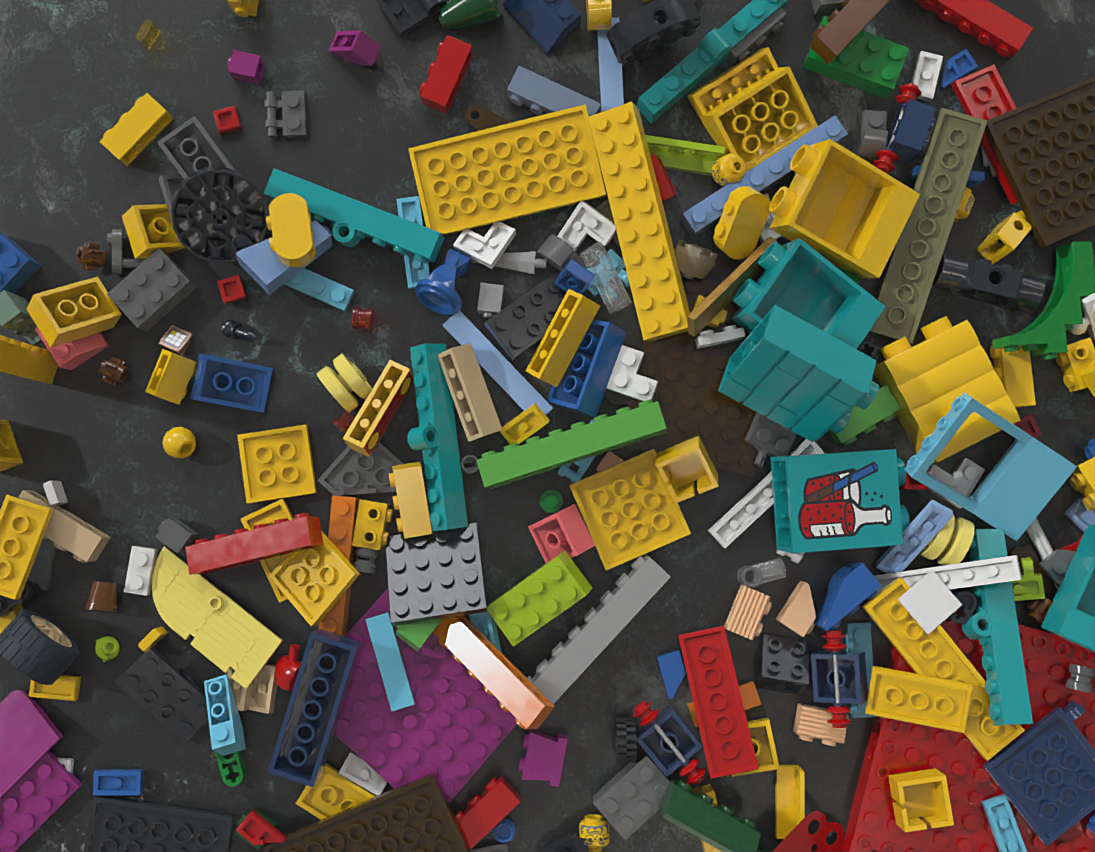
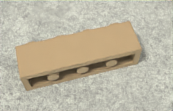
(469, 392)
(69, 531)

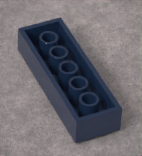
(315, 707)

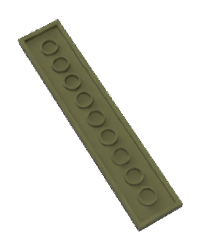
(929, 224)

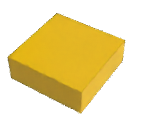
(152, 638)

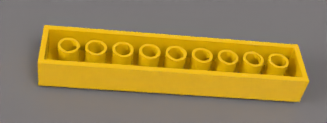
(640, 222)

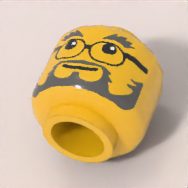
(728, 169)
(595, 832)

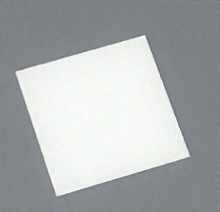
(929, 602)

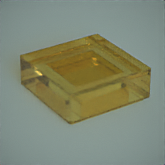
(147, 34)

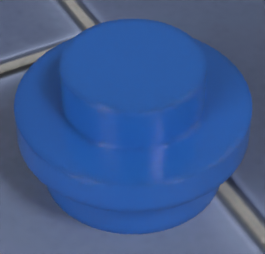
(504, 831)

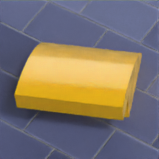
(753, 108)

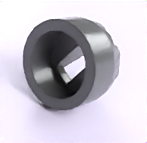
(467, 460)

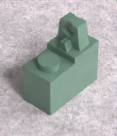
(17, 318)

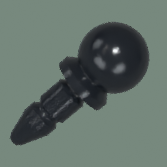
(232, 329)

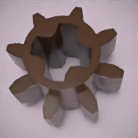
(91, 256)
(113, 371)
(1038, 609)

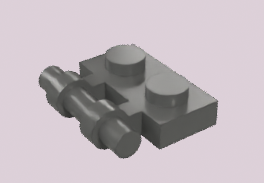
(293, 113)

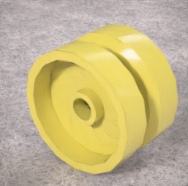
(347, 381)
(950, 542)

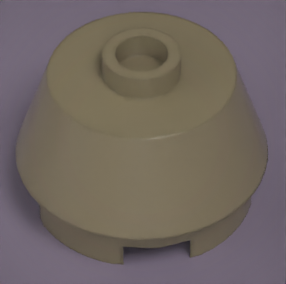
(694, 260)

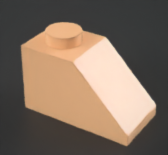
(799, 610)

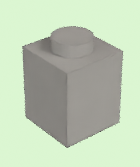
(490, 299)

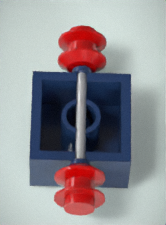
(907, 131)
(838, 677)
(668, 741)

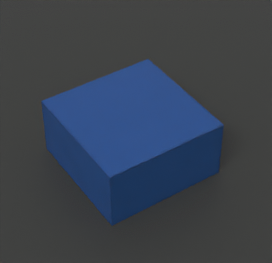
(574, 278)

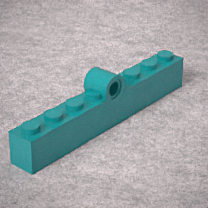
(704, 59)
(358, 218)
(437, 439)
(999, 637)

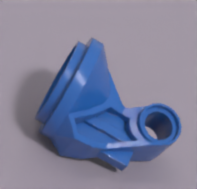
(439, 289)

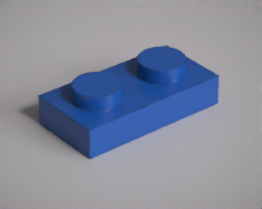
(118, 782)

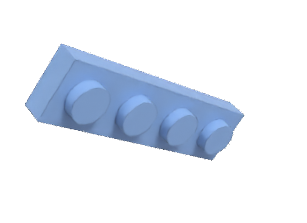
(915, 538)

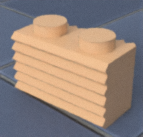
(748, 612)
(812, 723)

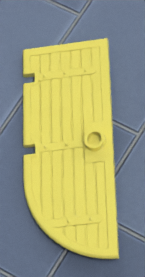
(220, 626)

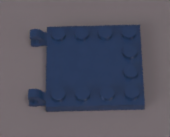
(1048, 773)

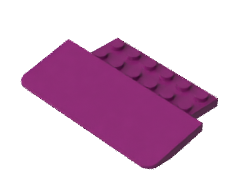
(30, 774)

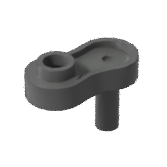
(115, 241)

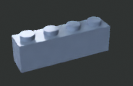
(545, 95)

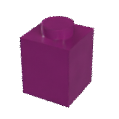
(246, 67)

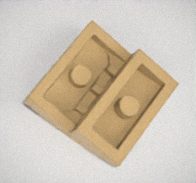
(260, 694)

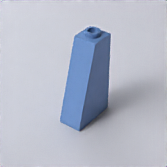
(267, 268)

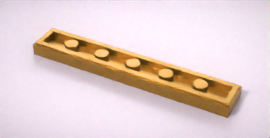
(726, 290)

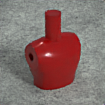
(288, 668)

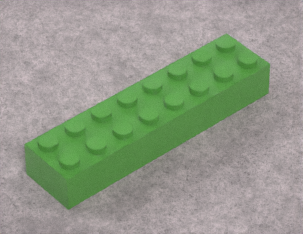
(571, 445)

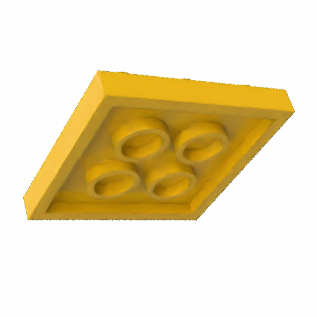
(277, 464)
(314, 579)

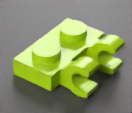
(1031, 585)

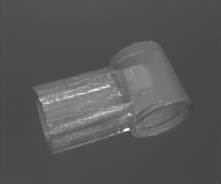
(763, 572)

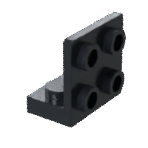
(784, 665)

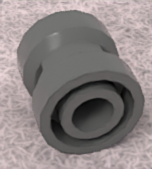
(365, 565)
(1080, 678)

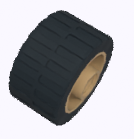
(37, 647)

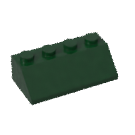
(707, 820)

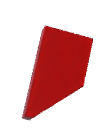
(259, 830)

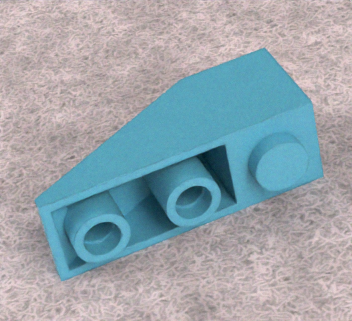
(223, 717)

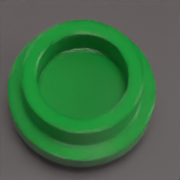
(551, 501)

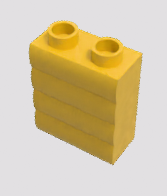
(842, 208)
(934, 374)

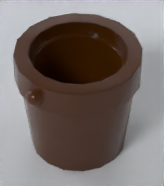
(102, 597)

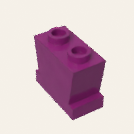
(543, 757)

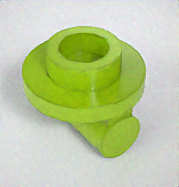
(107, 648)

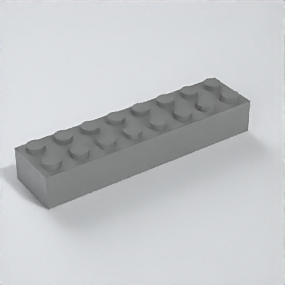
(599, 628)

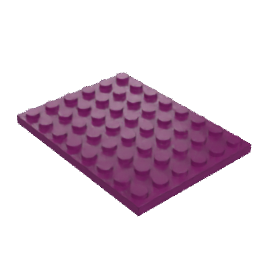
(444, 732)

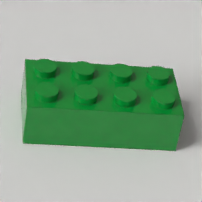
(864, 63)

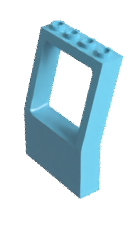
(1015, 486)

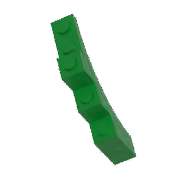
(1072, 283)

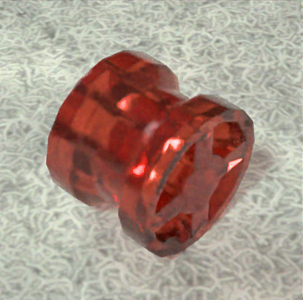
(362, 318)
(344, 422)

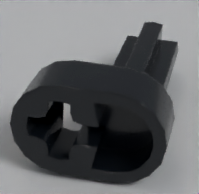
(968, 606)

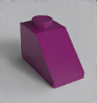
(355, 47)

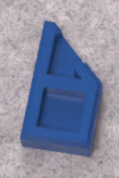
(957, 68)
(671, 671)

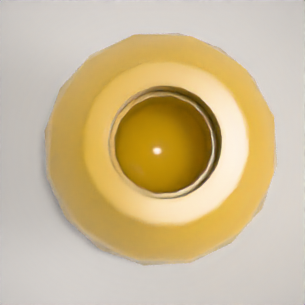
(179, 442)

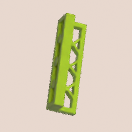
(685, 155)

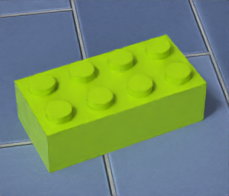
(539, 598)

